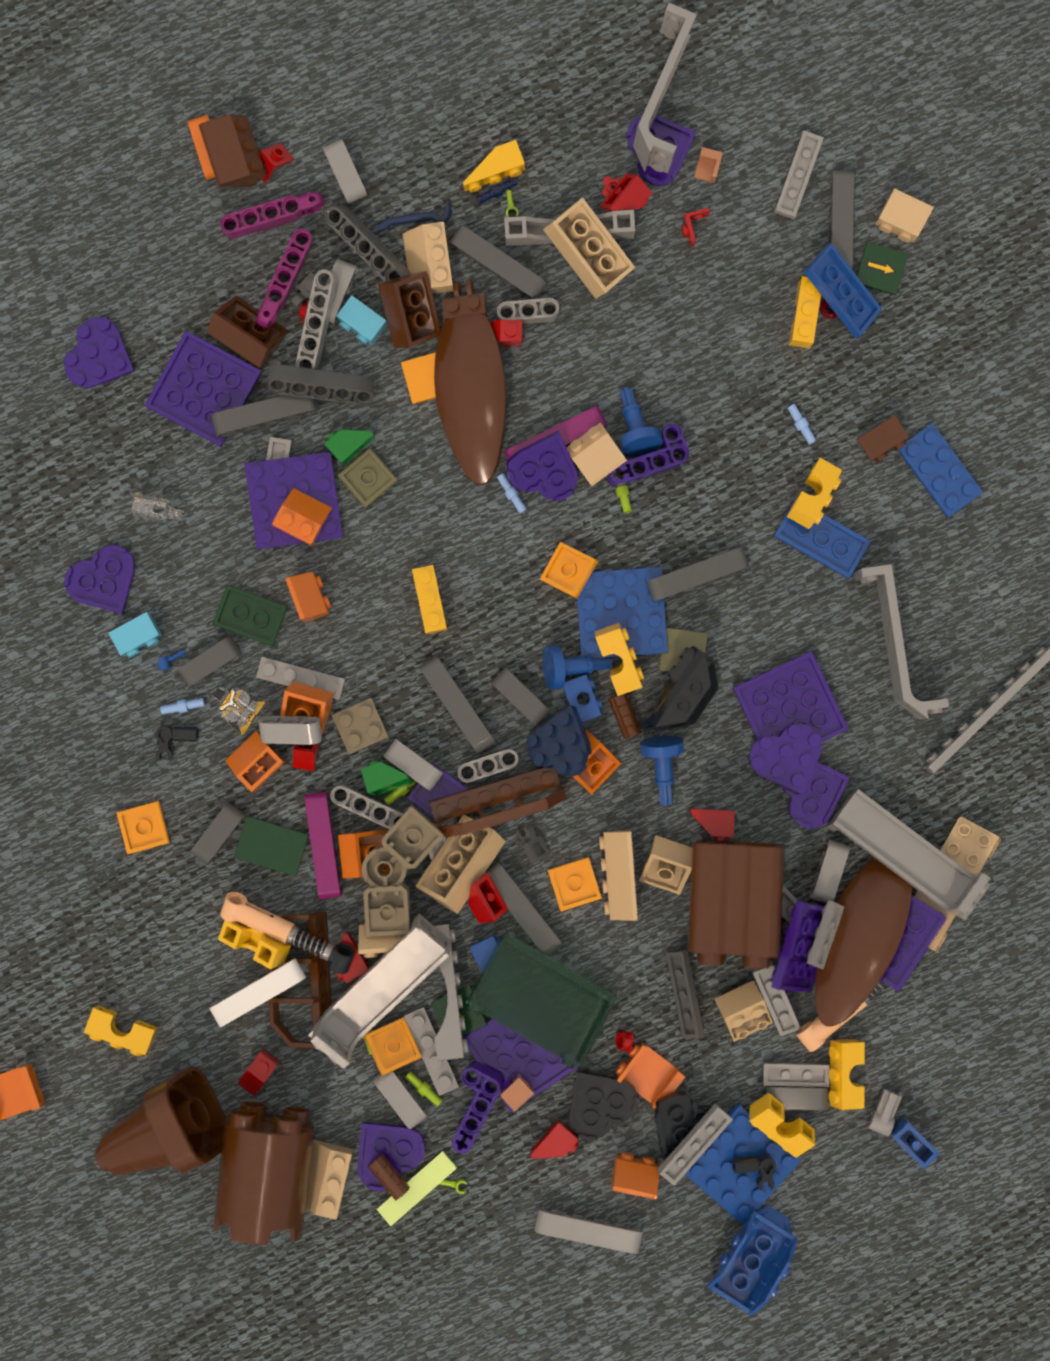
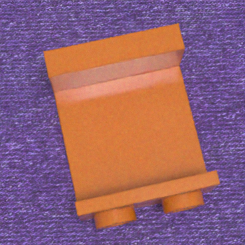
(649, 1074)
(19, 1091)

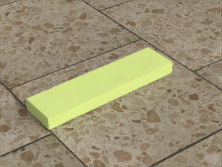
(420, 1186)

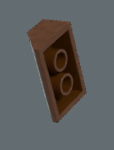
(232, 151)
(410, 310)
(238, 329)

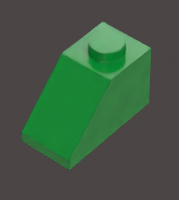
(347, 443)
(382, 778)

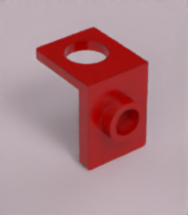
(273, 158)
(687, 229)

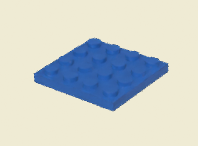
(626, 600)
(733, 1190)

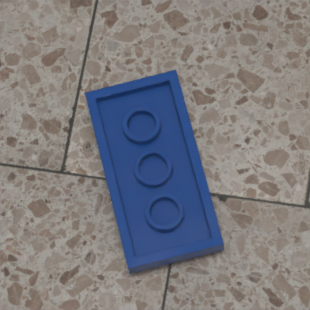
(843, 290)
(940, 470)
(825, 543)

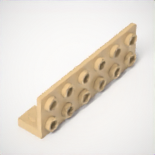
(969, 848)

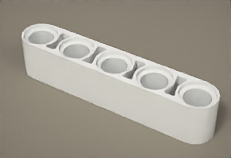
(257, 992)

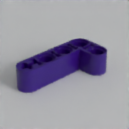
(646, 461)
(476, 1111)

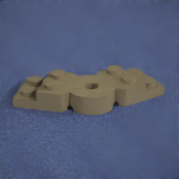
(387, 895)

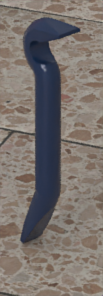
(412, 218)

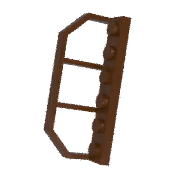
(496, 793)
(319, 976)

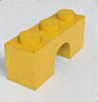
(806, 314)
(807, 508)
(429, 599)
(614, 641)
(267, 949)
(102, 1027)
(843, 1057)
(793, 1136)

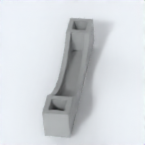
(529, 230)
(449, 1039)

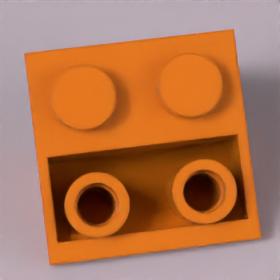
(255, 762)

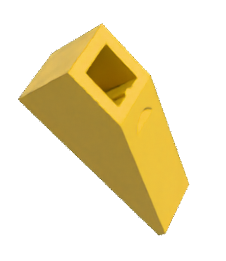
(500, 163)

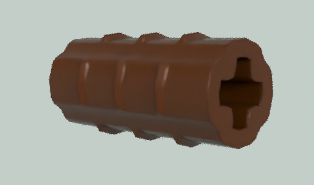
(625, 715)
(388, 1176)

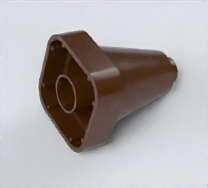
(173, 1127)

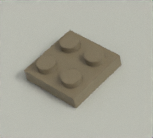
(360, 726)

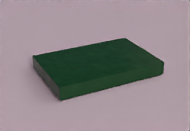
(250, 615)
(271, 846)

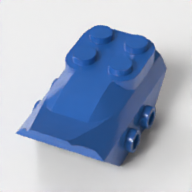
(756, 1261)

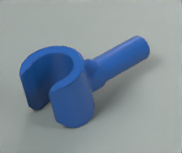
(164, 662)

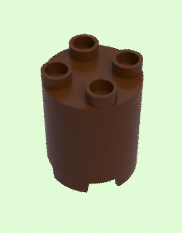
(264, 1172)

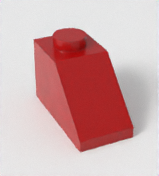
(627, 195)
(508, 332)
(305, 756)
(715, 822)
(485, 900)
(359, 964)
(258, 1072)
(555, 1142)

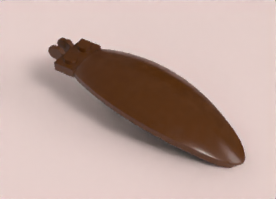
(470, 384)
(864, 942)

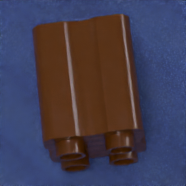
(736, 901)

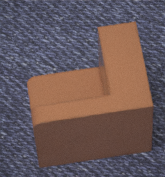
(708, 165)
(517, 1092)

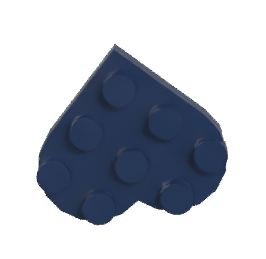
(561, 743)

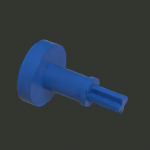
(639, 439)
(556, 666)
(662, 750)

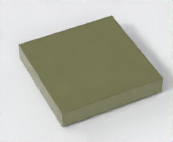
(367, 478)
(676, 642)

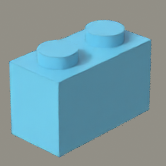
(361, 320)
(135, 635)

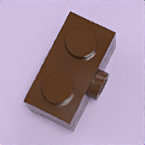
(883, 438)

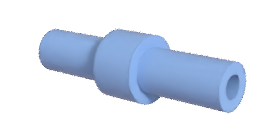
(801, 424)
(511, 493)
(182, 706)

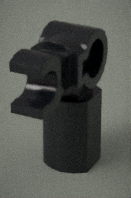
(166, 733)
(763, 1163)

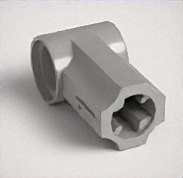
(883, 1115)

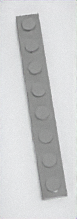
(982, 715)

